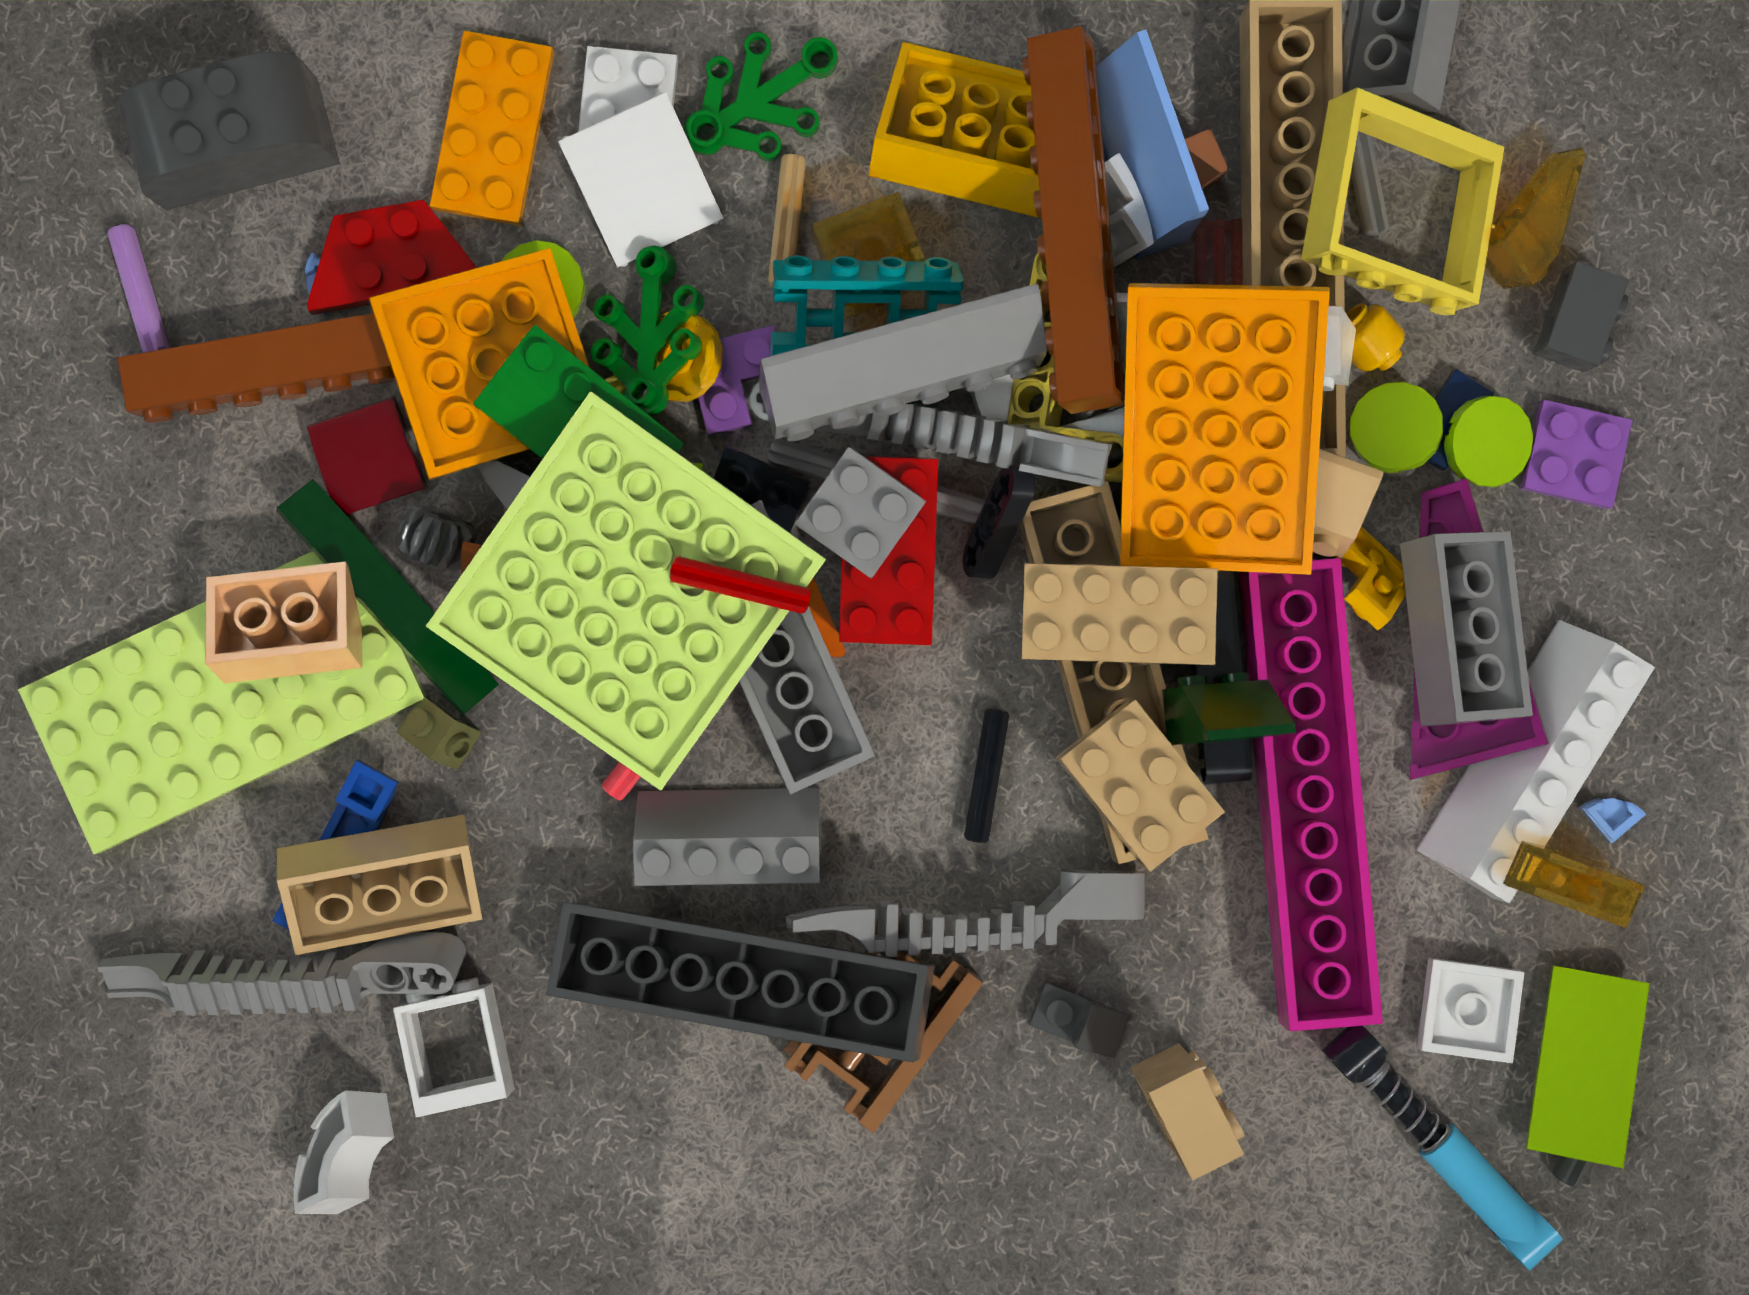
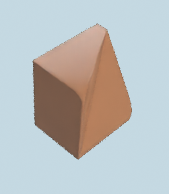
(1206, 158)

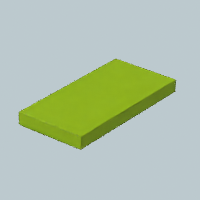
(1587, 1066)

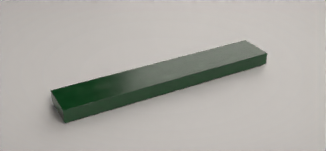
(386, 596)

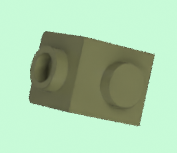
(438, 733)

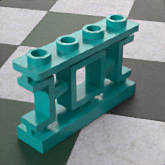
(858, 283)

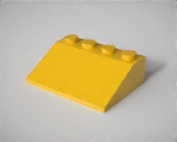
(957, 130)

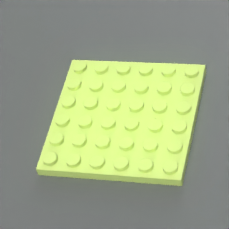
(580, 597)

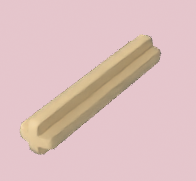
(787, 209)

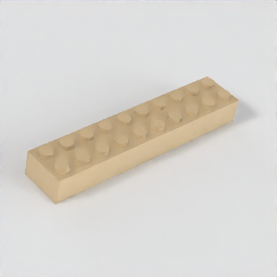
(1285, 87)

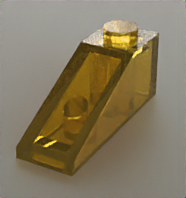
(1534, 222)
(1575, 882)

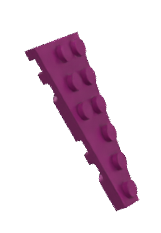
(1457, 745)

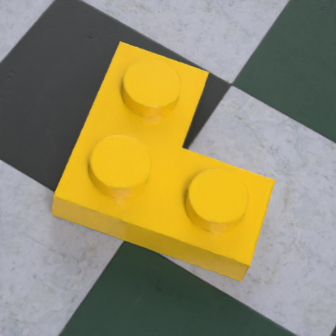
(1379, 581)

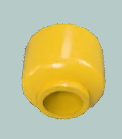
(1376, 337)

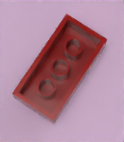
(900, 596)

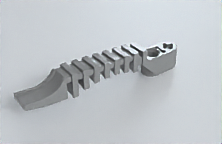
(974, 436)
(1078, 897)
(392, 966)

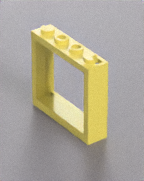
(1473, 210)

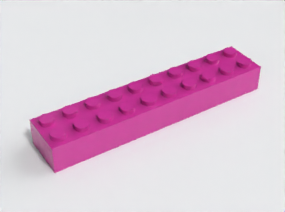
(1312, 802)

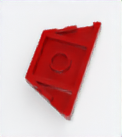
(381, 253)

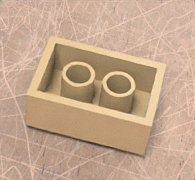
(1140, 784)
(1189, 1110)

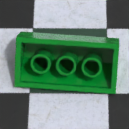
(544, 387)

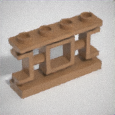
(903, 1072)

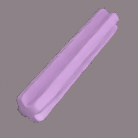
(137, 288)

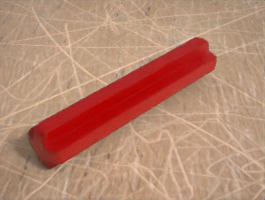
(740, 584)

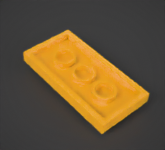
(492, 128)

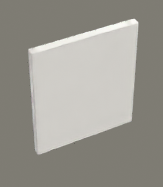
(641, 179)

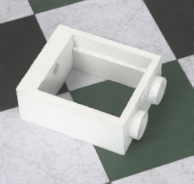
(434, 1100)

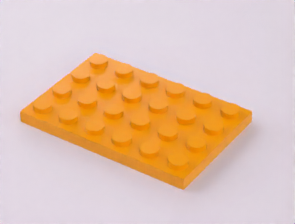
(1222, 426)

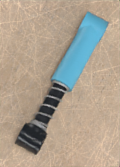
(1446, 1149)

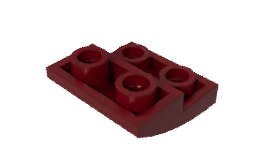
(366, 456)

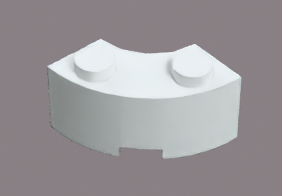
(342, 1153)

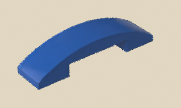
(360, 808)

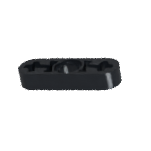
(998, 522)

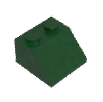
(1223, 710)

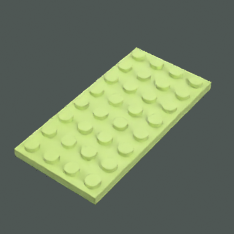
(159, 734)

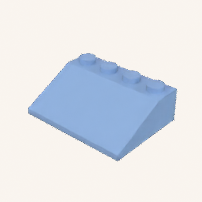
(1146, 132)

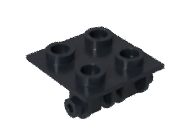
(759, 481)

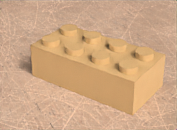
(1119, 614)

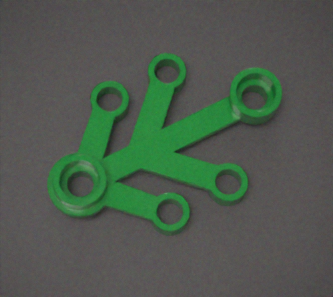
(755, 101)
(651, 335)

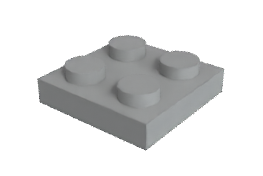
(860, 512)

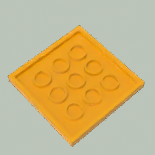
(453, 339)

